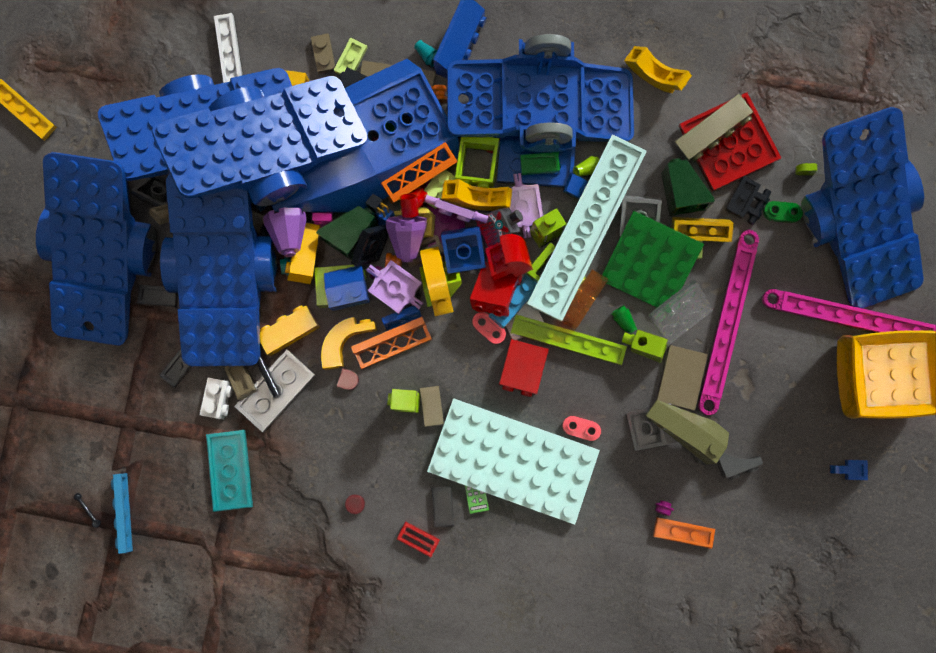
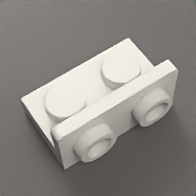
(216, 398)

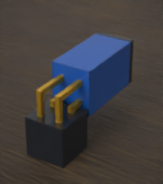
(381, 211)

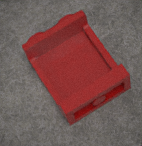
(493, 295)
(523, 368)

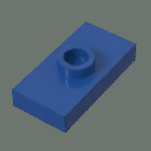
(575, 186)
(406, 315)

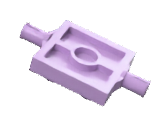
(528, 201)
(462, 213)
(394, 287)

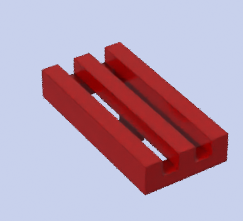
(416, 547)

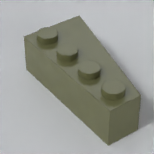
(714, 128)

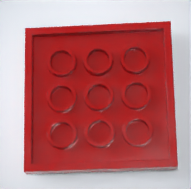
(739, 154)

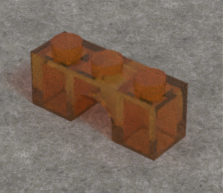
(584, 299)

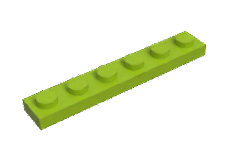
(568, 339)

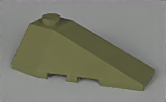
(696, 433)

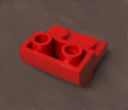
(508, 257)

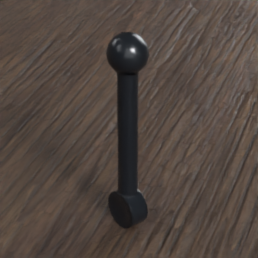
(96, 523)

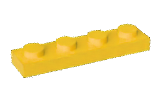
(25, 111)

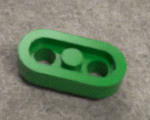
(783, 212)

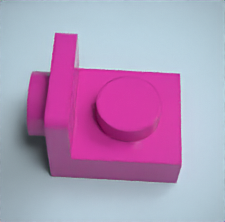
(322, 218)

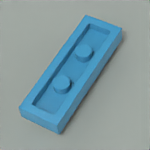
(520, 298)

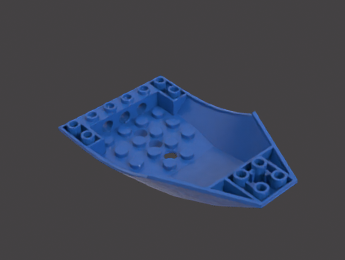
(357, 174)

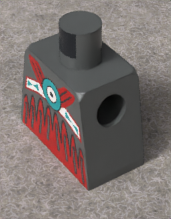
(500, 223)

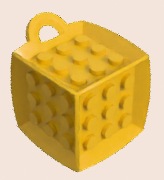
(887, 374)

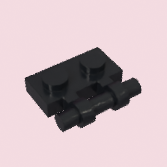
(743, 197)

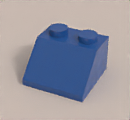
(463, 249)
(346, 288)

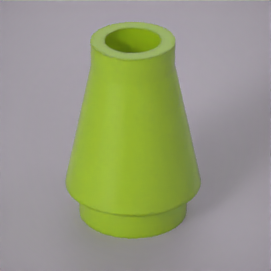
(586, 167)

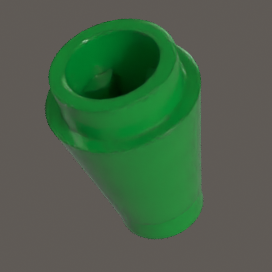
(624, 319)

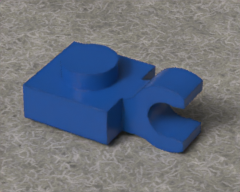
(853, 469)

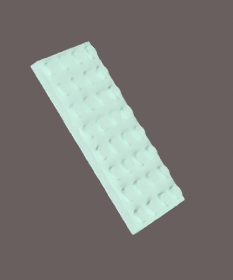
(513, 461)

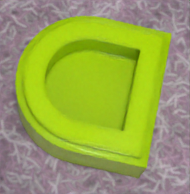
(806, 169)

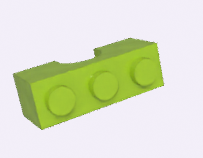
(404, 400)

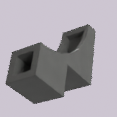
(732, 467)

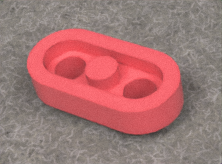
(489, 328)
(581, 429)

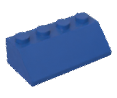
(460, 35)

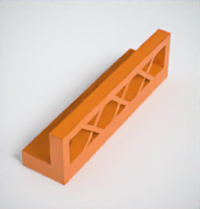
(423, 178)
(390, 335)

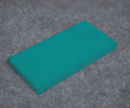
(229, 470)

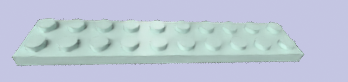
(586, 228)

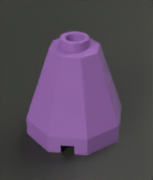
(286, 229)
(406, 235)

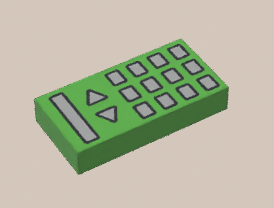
(476, 500)

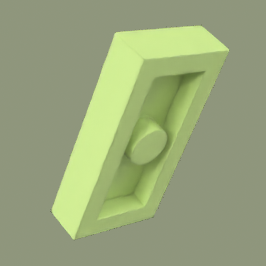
(351, 56)
(435, 186)

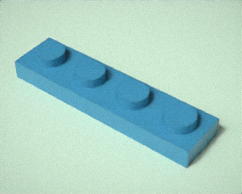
(121, 505)

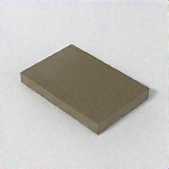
(682, 377)

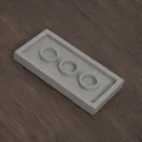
(290, 378)

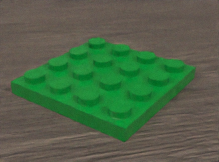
(651, 260)

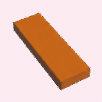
(684, 532)

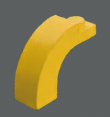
(654, 72)
(477, 198)
(436, 281)
(336, 338)

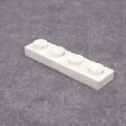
(228, 46)

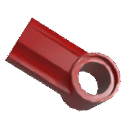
(411, 202)

